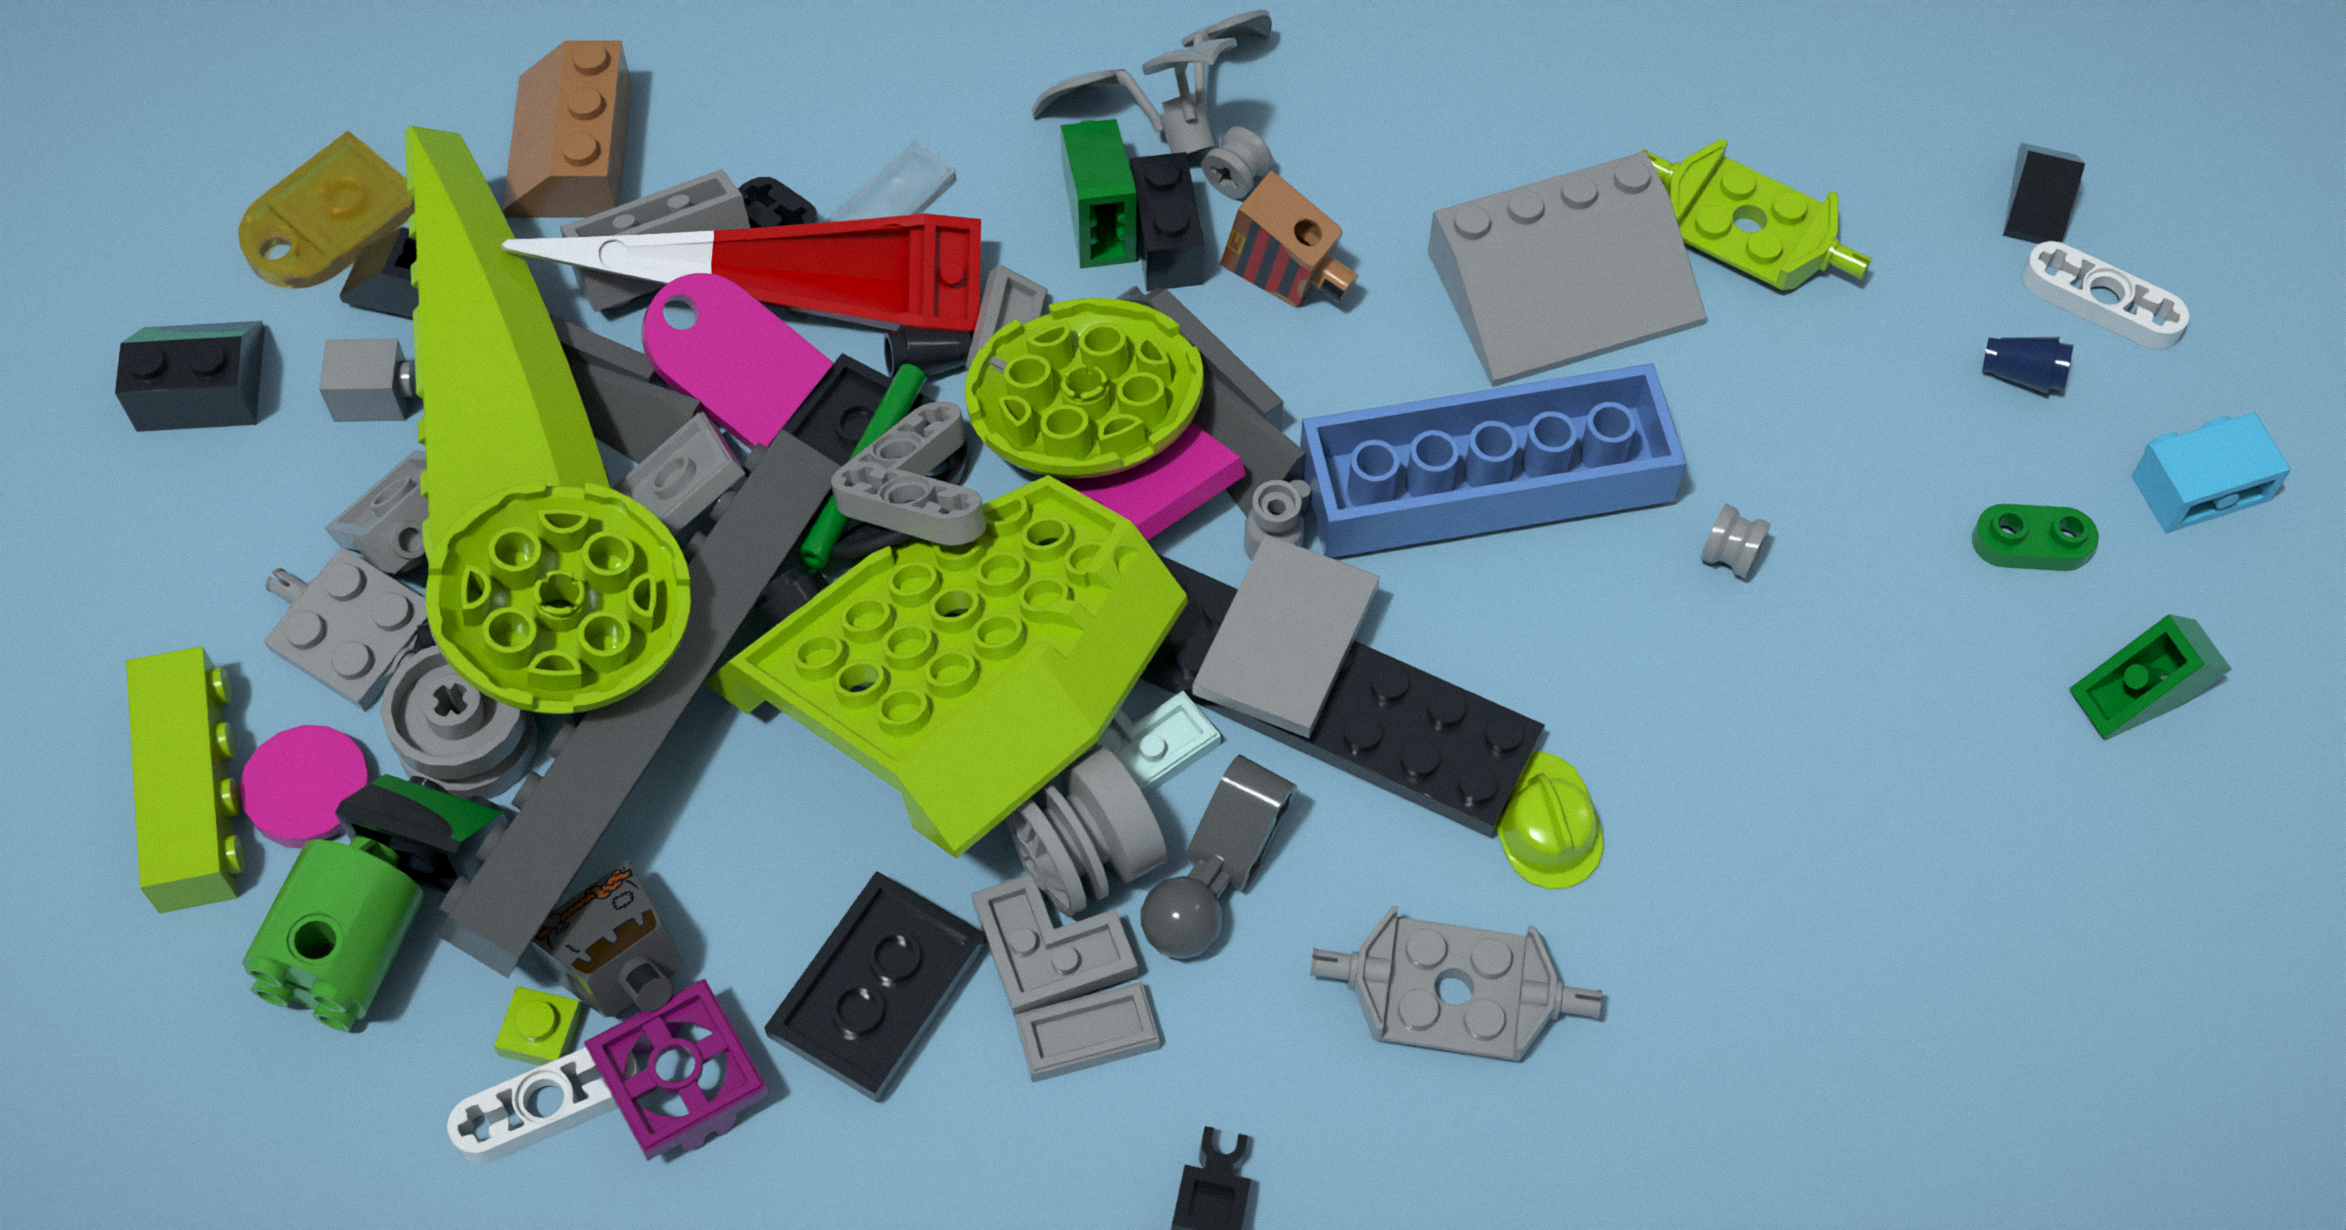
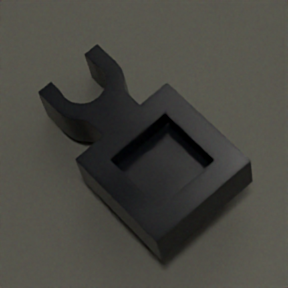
(1212, 1195)

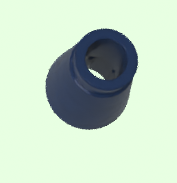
(2029, 361)

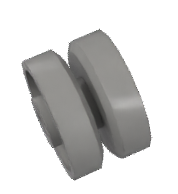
(455, 731)

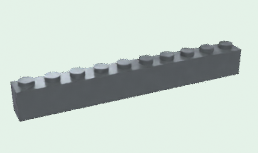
(614, 745)

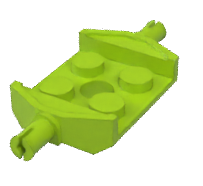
(1796, 229)

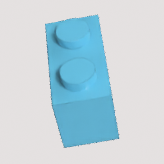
(2210, 471)

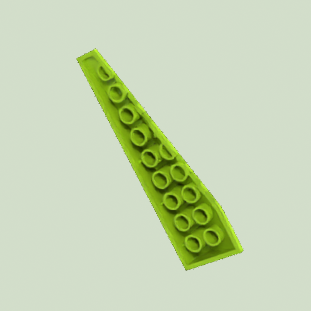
(484, 349)

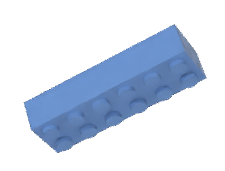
(1491, 460)

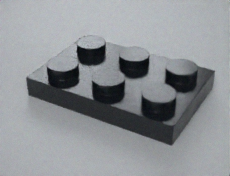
(876, 986)

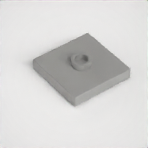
(683, 474)

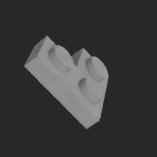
(1047, 963)

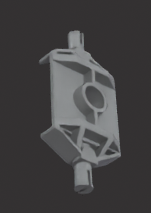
(1506, 973)

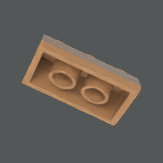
(569, 133)

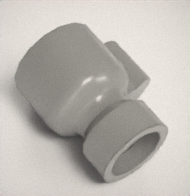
(1277, 512)

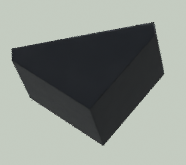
(2042, 194)

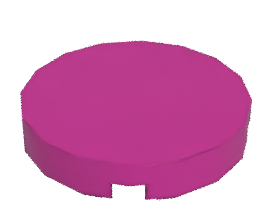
(299, 782)

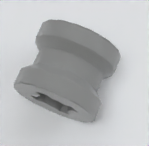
(1237, 162)
(1735, 541)

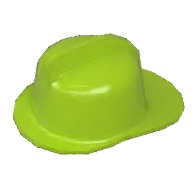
(1551, 825)

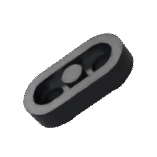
(790, 593)

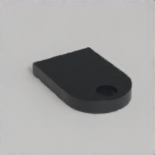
(841, 409)

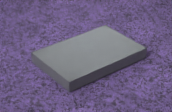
(1286, 635)

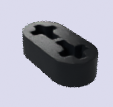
(784, 204)

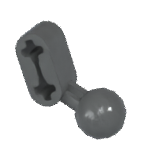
(1229, 848)

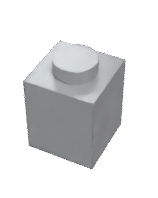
(366, 380)

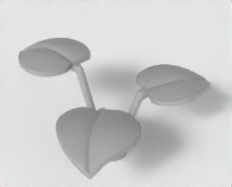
(1184, 116)

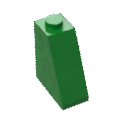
(1099, 192)

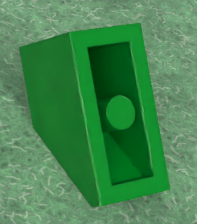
(2150, 676)

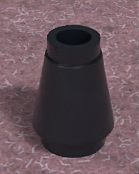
(926, 348)

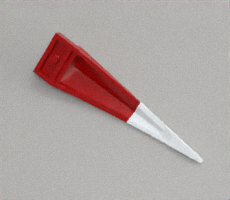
(853, 271)

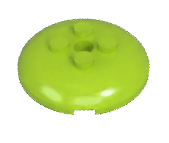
(1085, 388)
(545, 546)

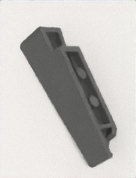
(622, 393)
(1234, 404)

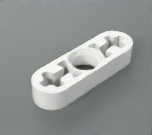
(2094, 272)
(503, 1137)

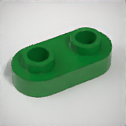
(2037, 539)

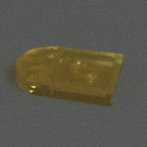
(324, 214)

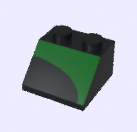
(191, 375)
(424, 826)

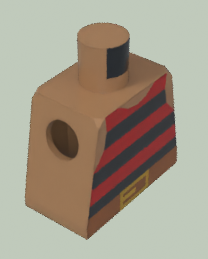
(1286, 245)

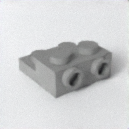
(388, 519)

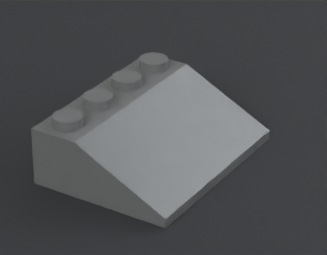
(1566, 268)

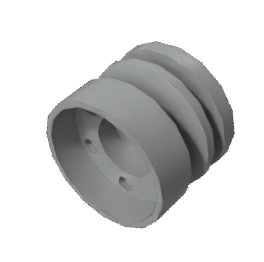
(1095, 824)

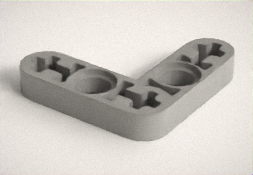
(890, 485)

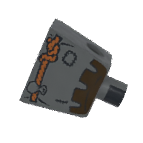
(610, 946)

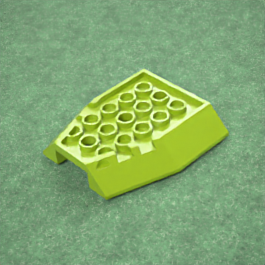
(983, 702)

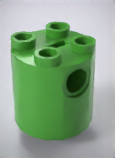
(334, 930)

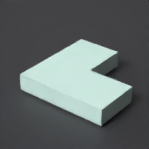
(1160, 741)

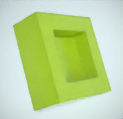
(538, 1027)

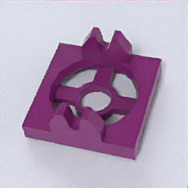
(658, 1029)

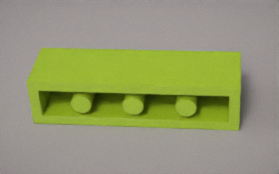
(183, 780)

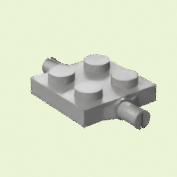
(347, 626)

